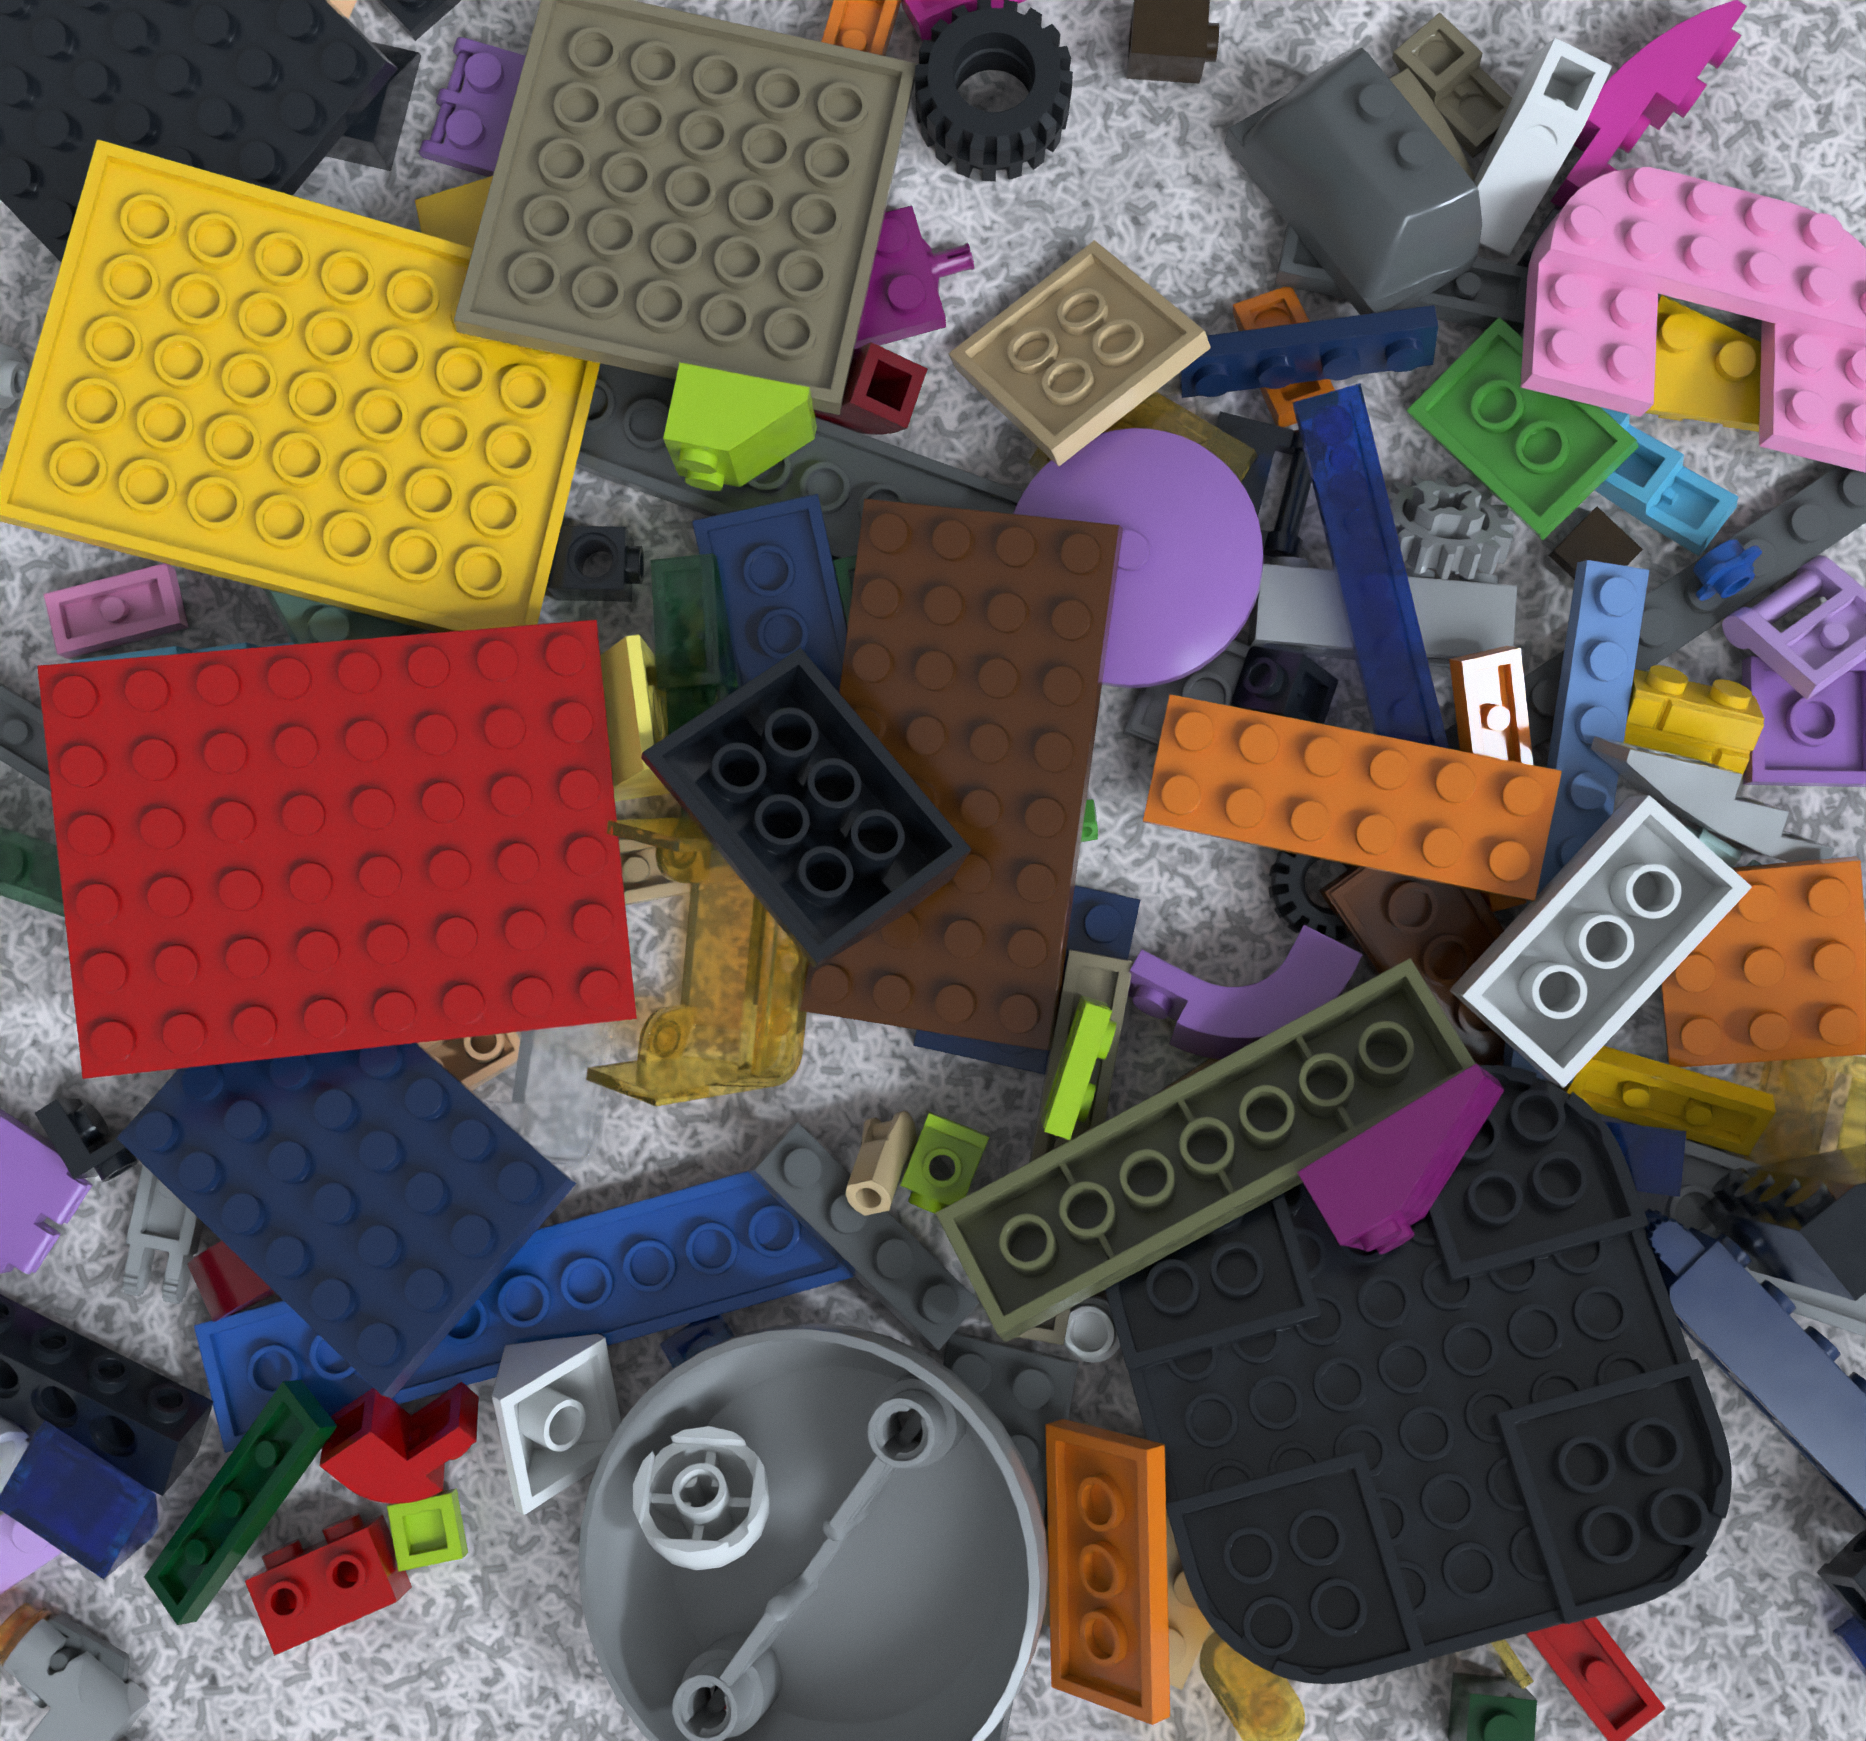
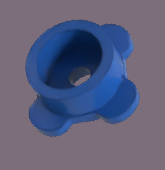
(1726, 569)

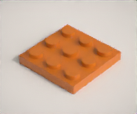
(1776, 971)

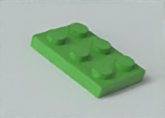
(1520, 443)

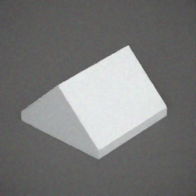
(554, 1414)

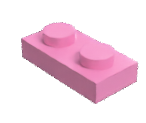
(116, 610)

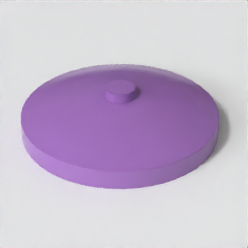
(1185, 549)

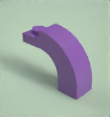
(1222, 1019)

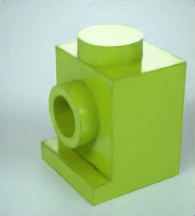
(946, 1138)

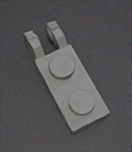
(161, 1224)

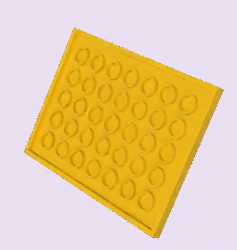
(290, 404)

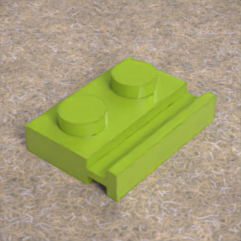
(1070, 1090)

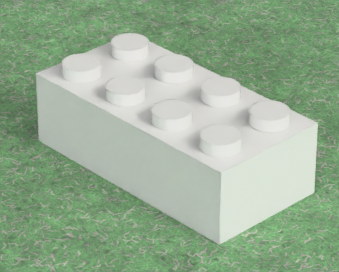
(1600, 938)

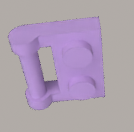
(1818, 645)

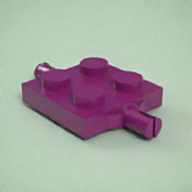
(906, 282)

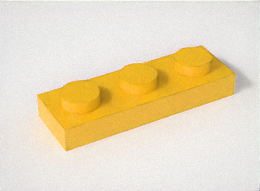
(1674, 1099)

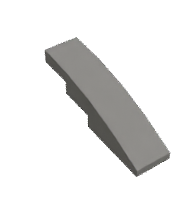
(1708, 798)

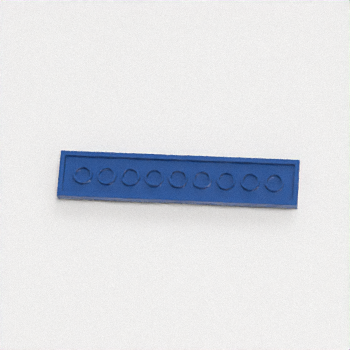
(595, 1274)

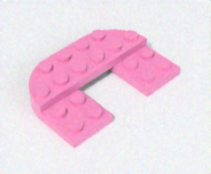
(1715, 246)

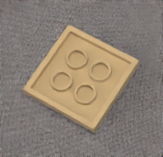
(1079, 352)

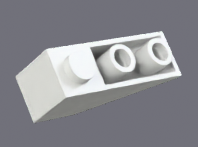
(1535, 139)

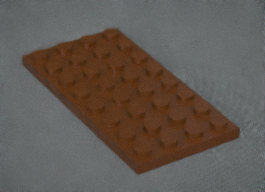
(984, 680)

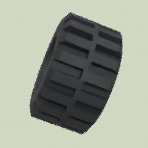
(1001, 42)

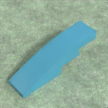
(1665, 493)

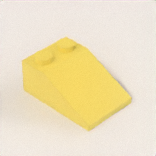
(634, 716)

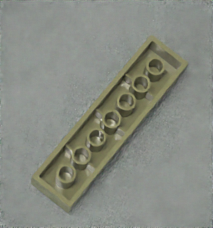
(1199, 1151)

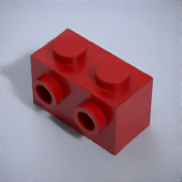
(326, 1584)

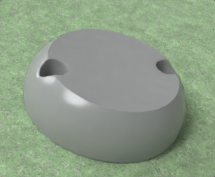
(890, 1569)

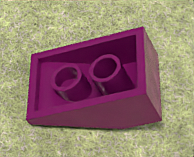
(1398, 1167)

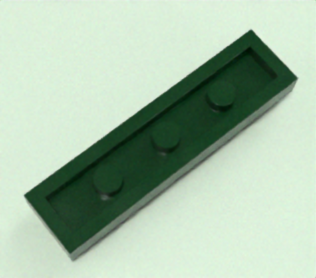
(240, 1501)

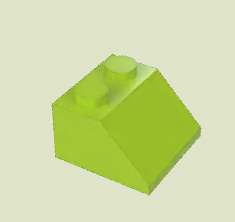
(734, 425)

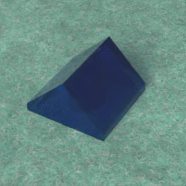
(79, 1502)

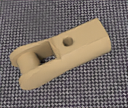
(880, 1163)

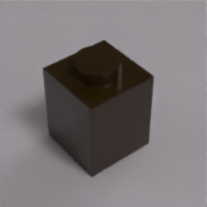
(1171, 40)

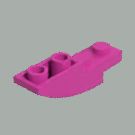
(1649, 89)

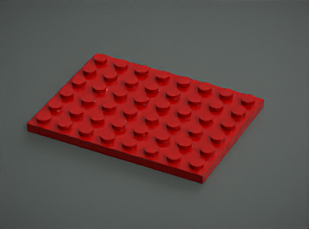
(336, 845)

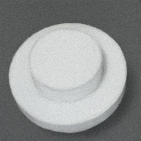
(1091, 1331)

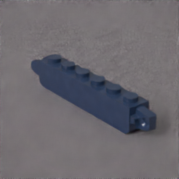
(1765, 1351)

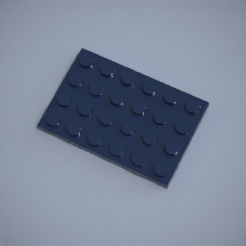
(353, 1190)

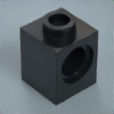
(576, 545)

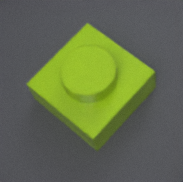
(428, 1531)

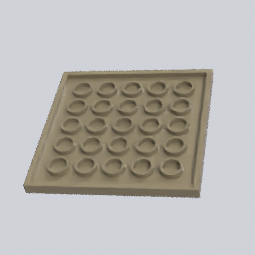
(687, 196)

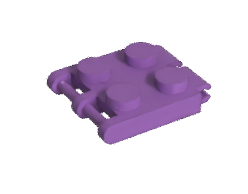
(480, 109)
(31, 1189)

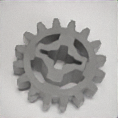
(1449, 527)

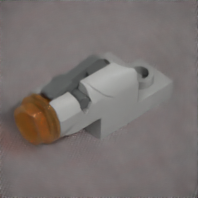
(72, 1674)

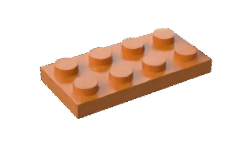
(1108, 1569)

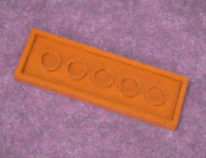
(1352, 797)

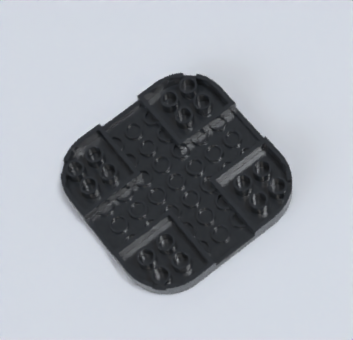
(1435, 1430)

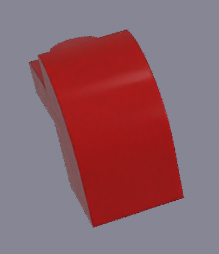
(399, 1455)

